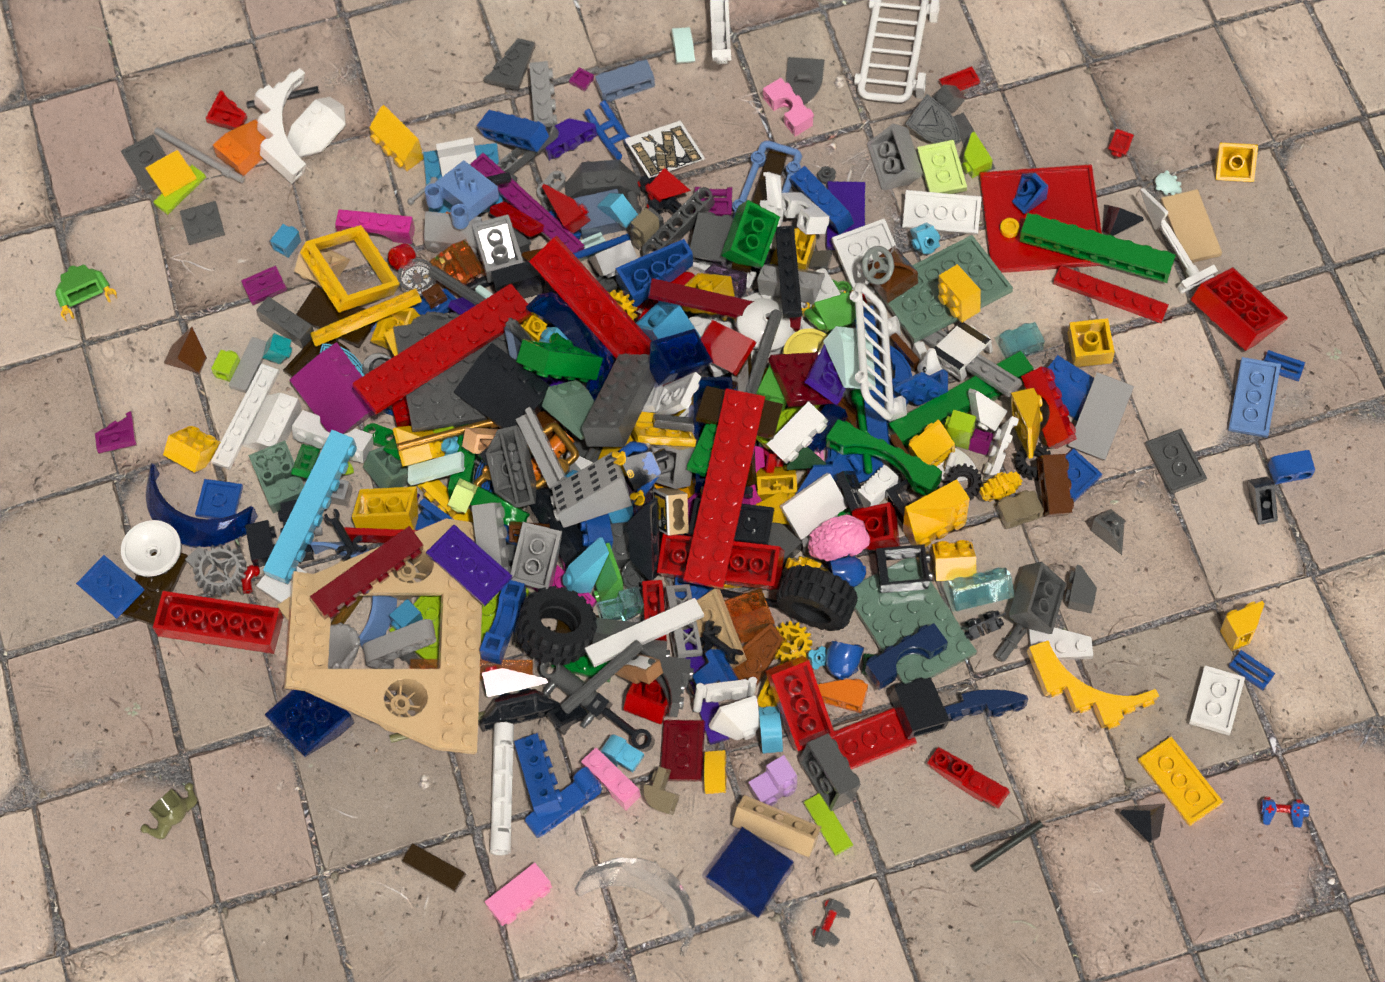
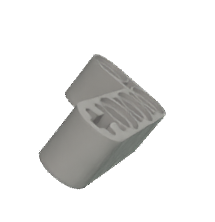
(384, 649)

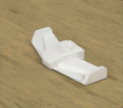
(774, 199)

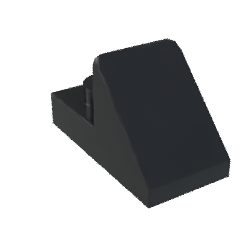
(563, 720)

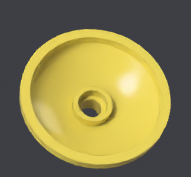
(804, 341)

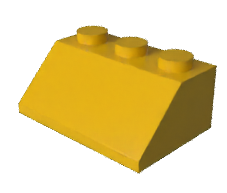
(395, 139)
(386, 508)

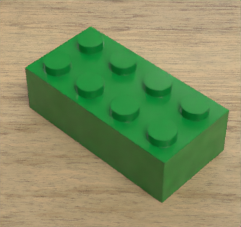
(559, 360)

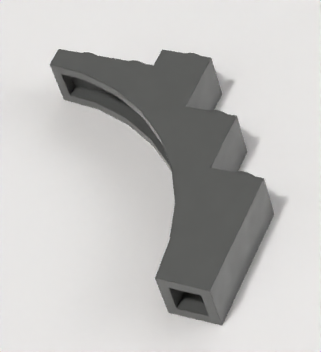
(675, 670)

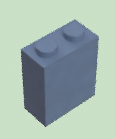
(599, 220)

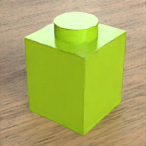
(225, 365)

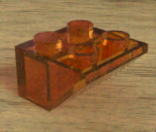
(749, 614)

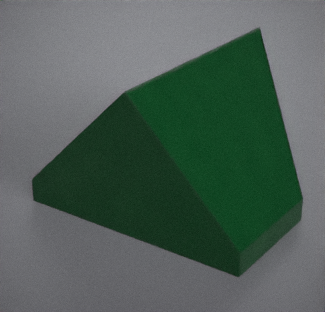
(805, 459)

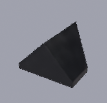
(1118, 219)
(1145, 819)

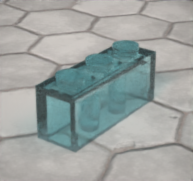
(981, 589)

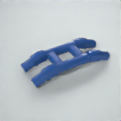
(612, 121)

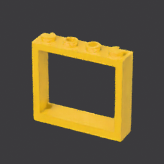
(329, 281)

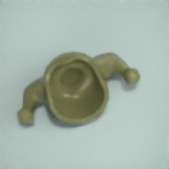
(170, 811)

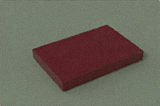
(683, 749)

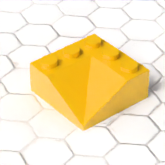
(936, 514)

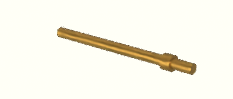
(443, 435)

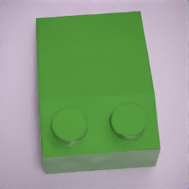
(609, 579)

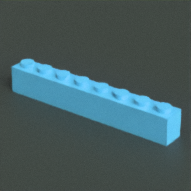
(310, 506)

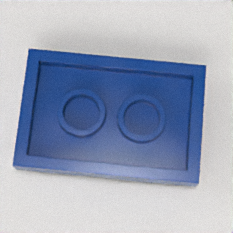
(110, 586)

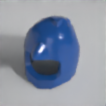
(848, 569)
(843, 659)

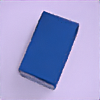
(1291, 467)

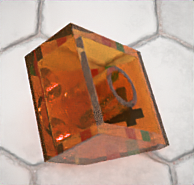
(459, 262)

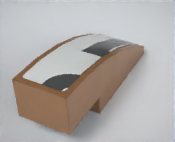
(641, 669)

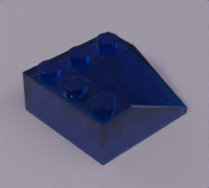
(308, 721)
(750, 872)

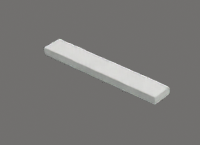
(245, 416)
(645, 631)

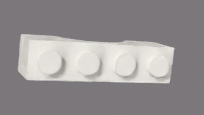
(309, 430)

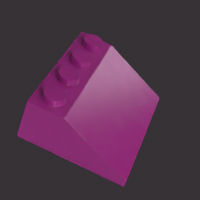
(329, 390)

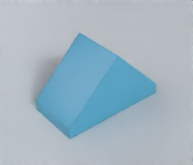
(618, 209)

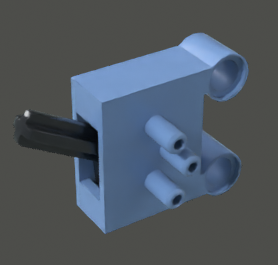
(466, 191)

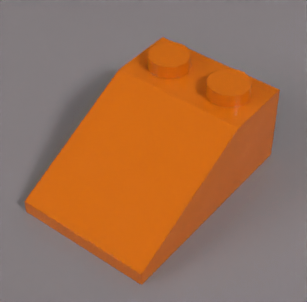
(240, 147)

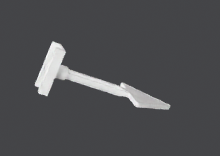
(1157, 215)

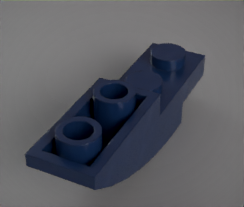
(993, 701)

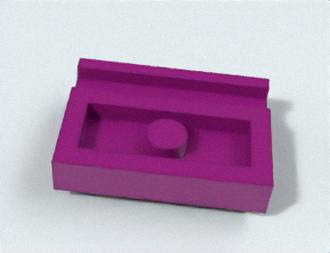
(263, 285)

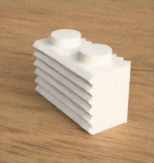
(875, 489)

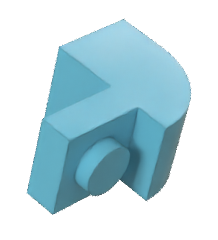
(770, 729)
(622, 753)

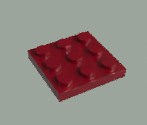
(791, 374)

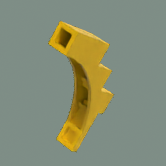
(1055, 678)

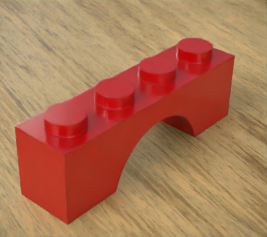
(1058, 429)

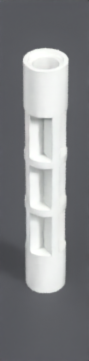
(502, 788)

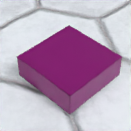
(581, 79)

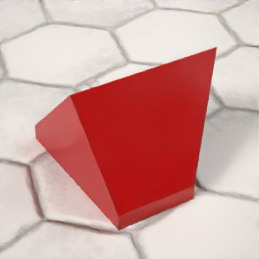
(666, 186)

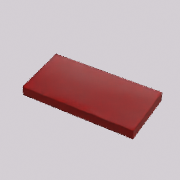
(872, 738)

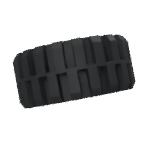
(817, 597)
(561, 605)

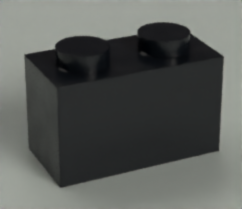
(260, 541)

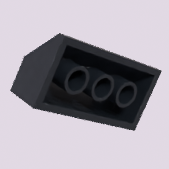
(571, 538)

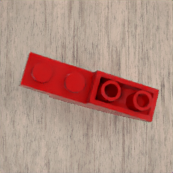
(967, 779)

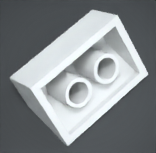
(273, 421)
(798, 433)

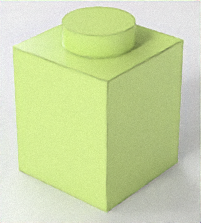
(462, 496)

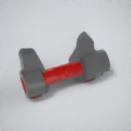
(822, 934)

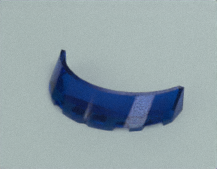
(564, 318)
(192, 530)

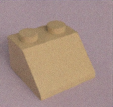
(335, 260)

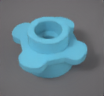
(450, 445)
(813, 654)

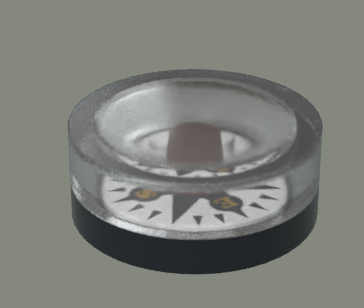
(415, 276)

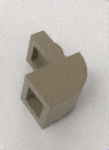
(657, 796)

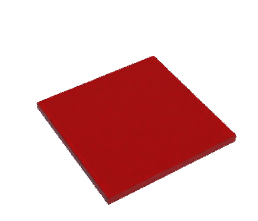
(1069, 200)

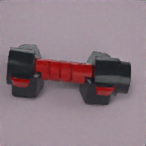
(658, 206)

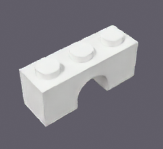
(810, 216)

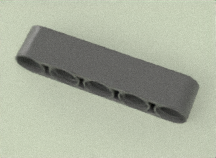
(680, 216)

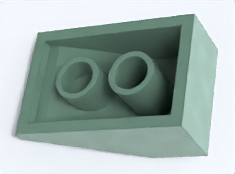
(569, 405)
(386, 469)

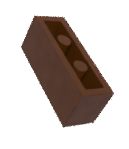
(1054, 485)

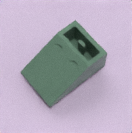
(274, 471)

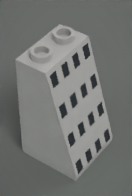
(591, 492)

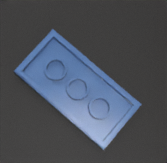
(1254, 397)

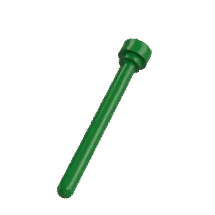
(857, 398)

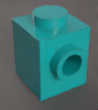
(277, 349)

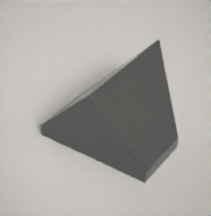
(1110, 529)

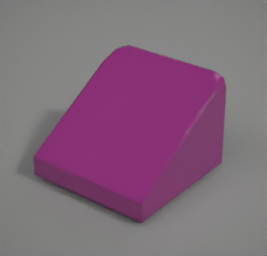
(980, 441)

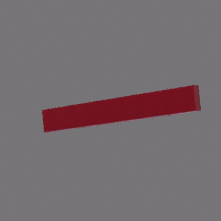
(704, 300)

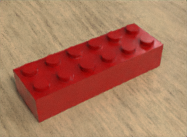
(748, 566)
(218, 622)

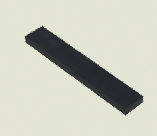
(788, 272)

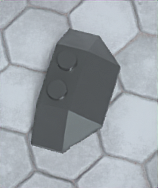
(601, 177)
(512, 467)

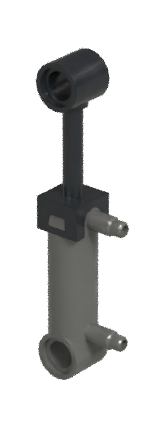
(596, 703)

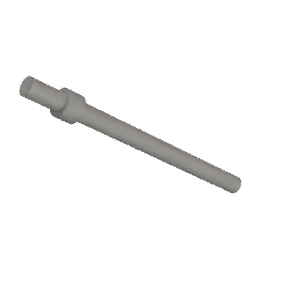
(226, 170)

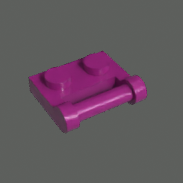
(722, 206)

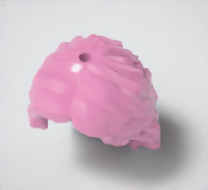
(838, 538)

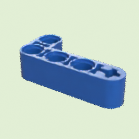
(575, 796)

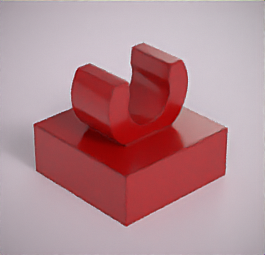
(771, 460)

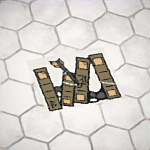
(664, 148)

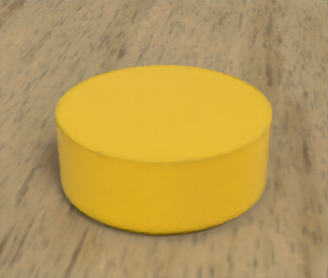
(1009, 227)

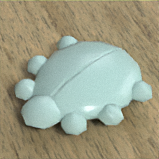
(1168, 183)

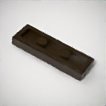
(433, 867)

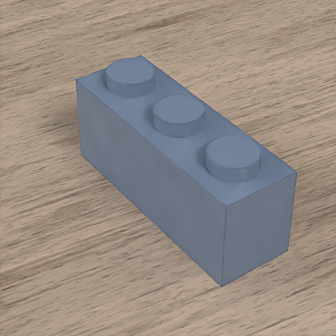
(625, 81)

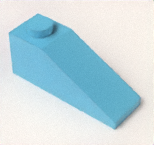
(586, 568)

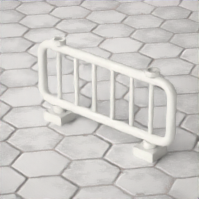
(917, 85)
(894, 407)

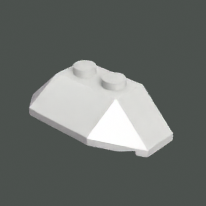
(317, 126)

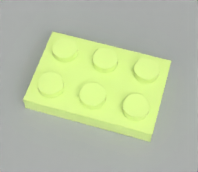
(942, 168)

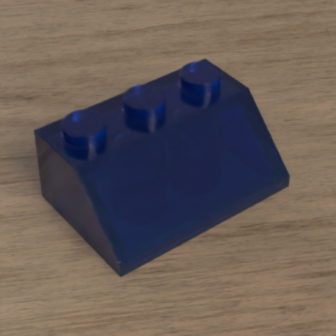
(678, 356)

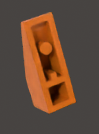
(845, 694)

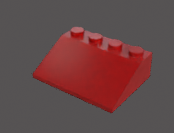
(1238, 308)

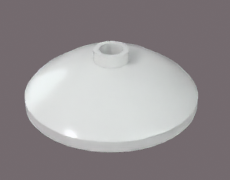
(754, 323)
(149, 538)

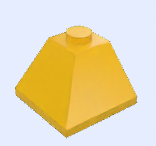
(419, 453)

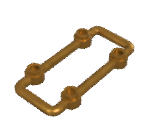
(564, 463)

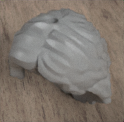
(342, 646)

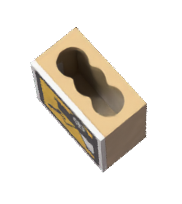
(672, 510)

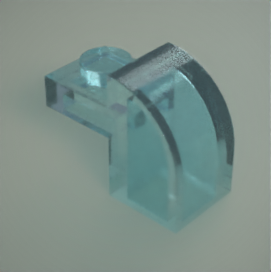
(624, 607)

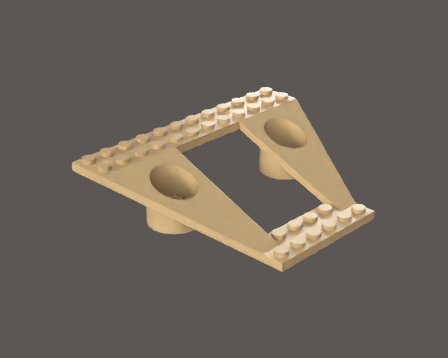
(442, 697)

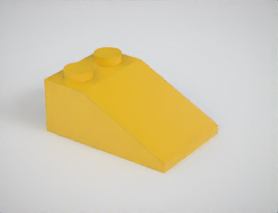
(1026, 408)

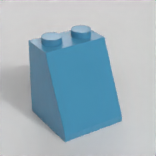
(664, 320)

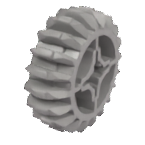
(231, 559)

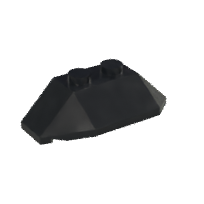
(644, 539)
(517, 708)

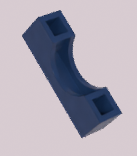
(927, 643)

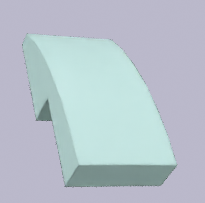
(683, 45)

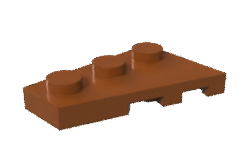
(760, 653)

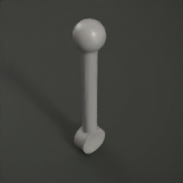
(411, 200)

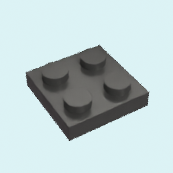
(202, 223)

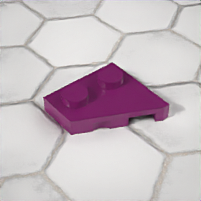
(116, 435)

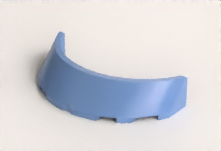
(381, 605)

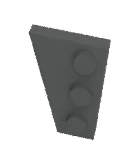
(513, 66)

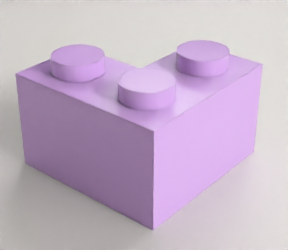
(775, 783)

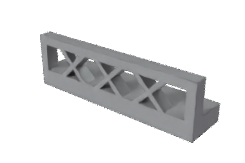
(541, 448)
(677, 636)

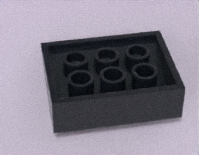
(501, 388)

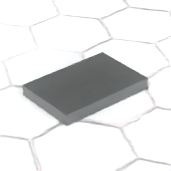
(142, 155)
(1175, 461)

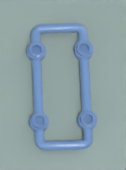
(758, 160)

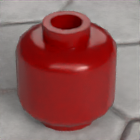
(401, 255)

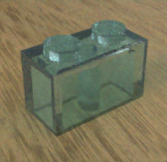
(1025, 339)

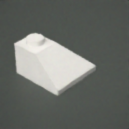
(737, 719)

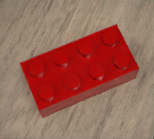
(799, 702)

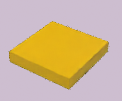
(171, 173)

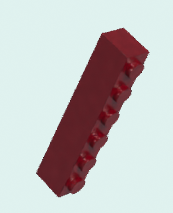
(366, 573)

